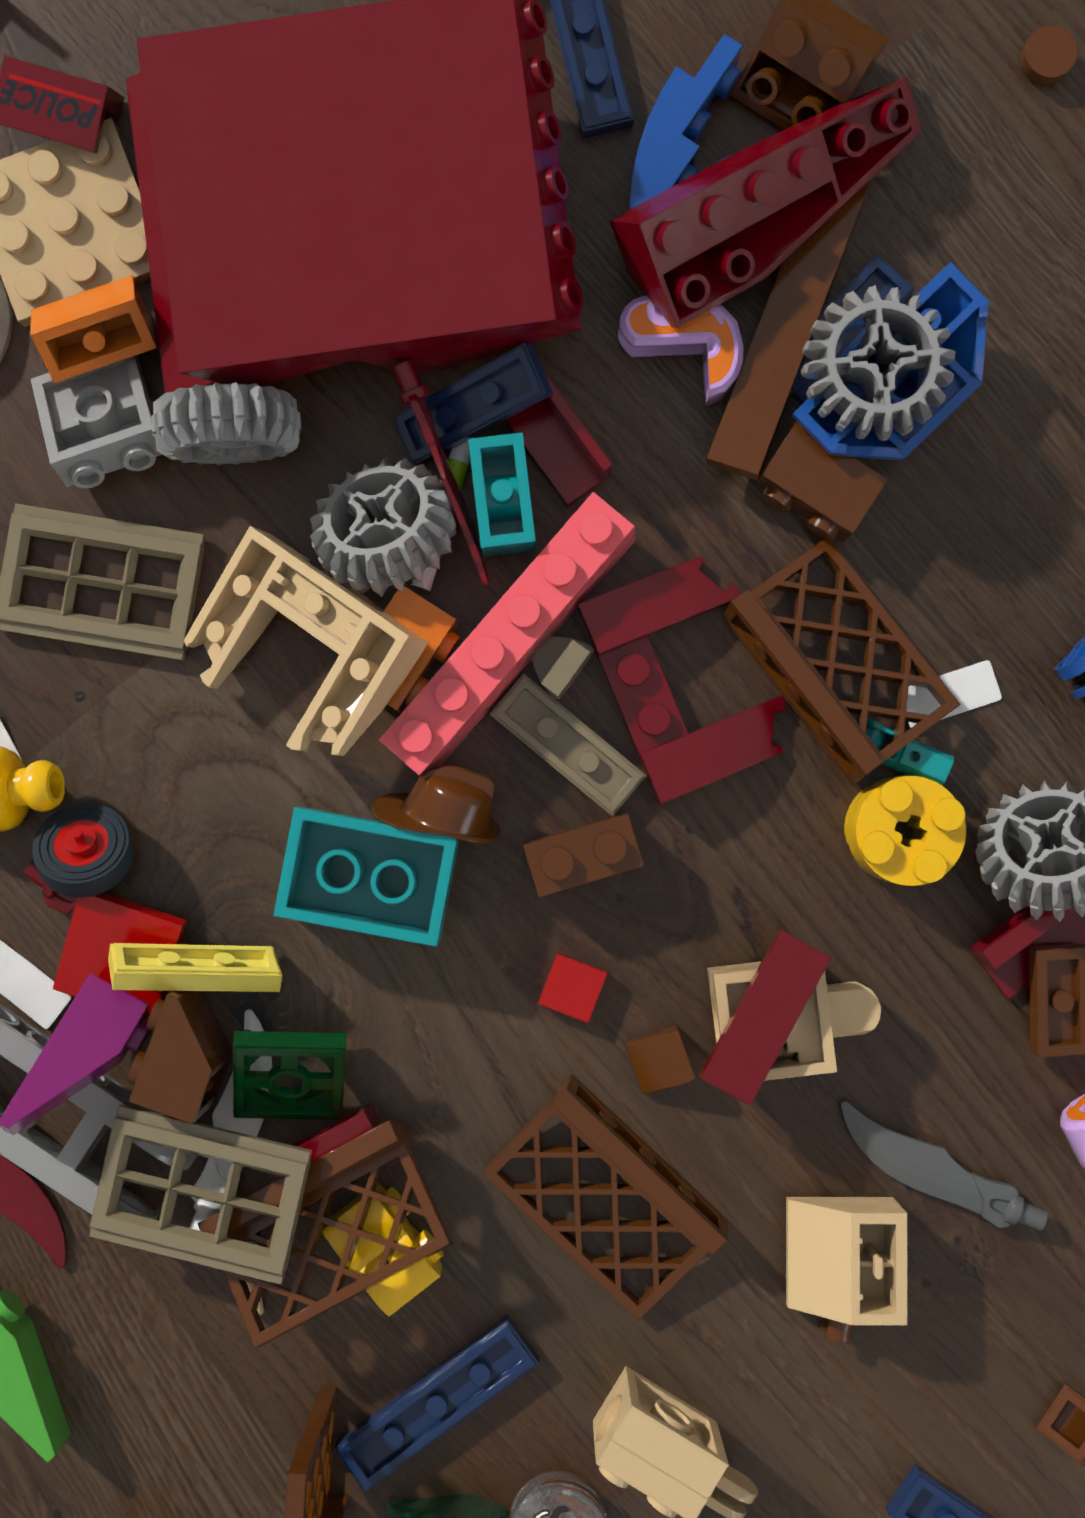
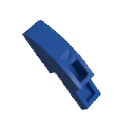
(679, 120)

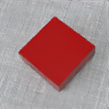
(572, 987)

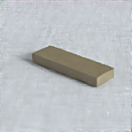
(568, 745)

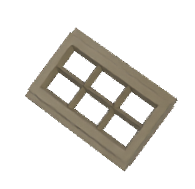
(108, 534)
(187, 1243)

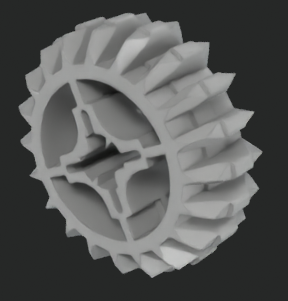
(921, 355)
(226, 424)
(383, 526)
(1046, 832)

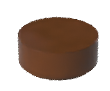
(1048, 55)

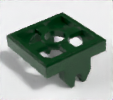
(285, 1102)

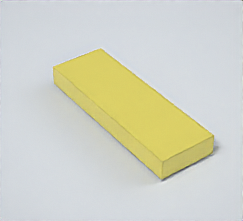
(194, 967)

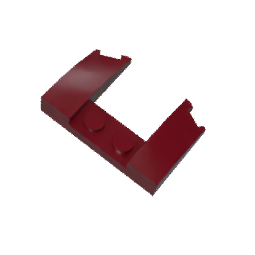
(619, 634)

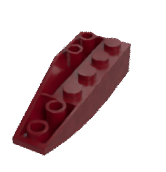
(760, 204)

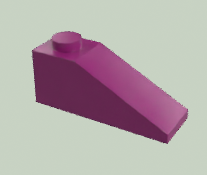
(84, 1046)

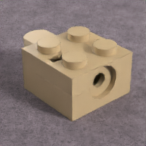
(829, 1014)
(666, 1451)

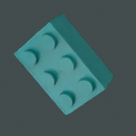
(366, 876)

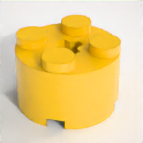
(930, 812)

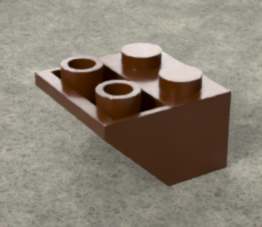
(807, 61)
(183, 1060)

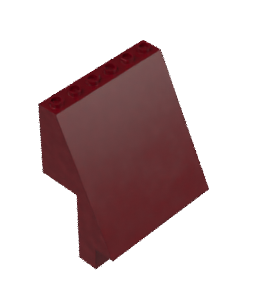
(352, 190)

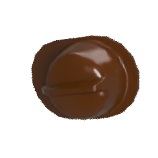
(444, 803)

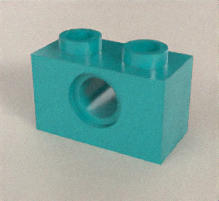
(502, 494)

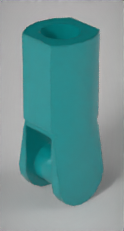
(914, 758)

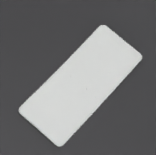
(970, 685)
(29, 988)

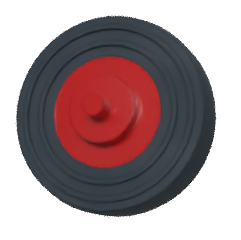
(83, 850)

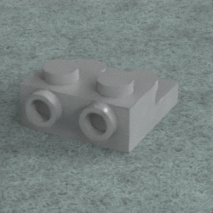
(97, 422)

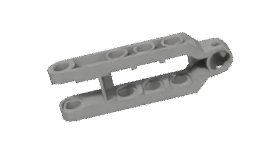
(70, 1167)

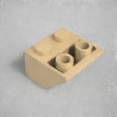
(847, 1259)

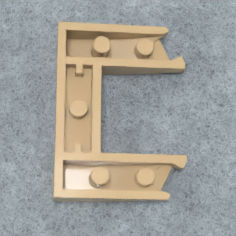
(371, 645)

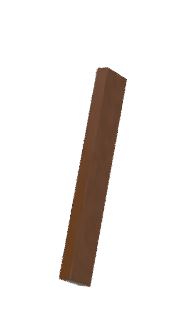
(778, 344)

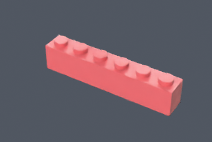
(510, 636)

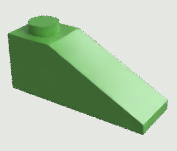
(26, 1385)

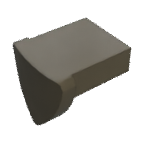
(560, 663)

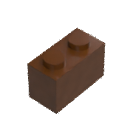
(819, 486)
(583, 854)

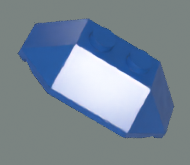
(962, 311)

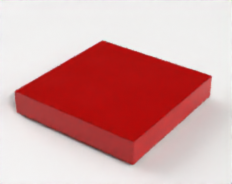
(106, 921)

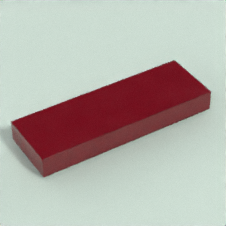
(764, 1017)

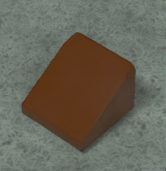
(660, 1060)
(1066, 1423)

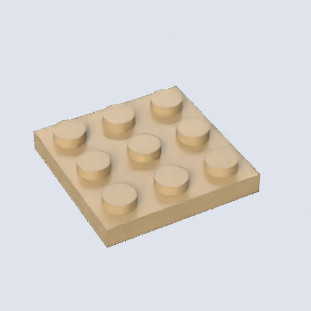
(69, 221)

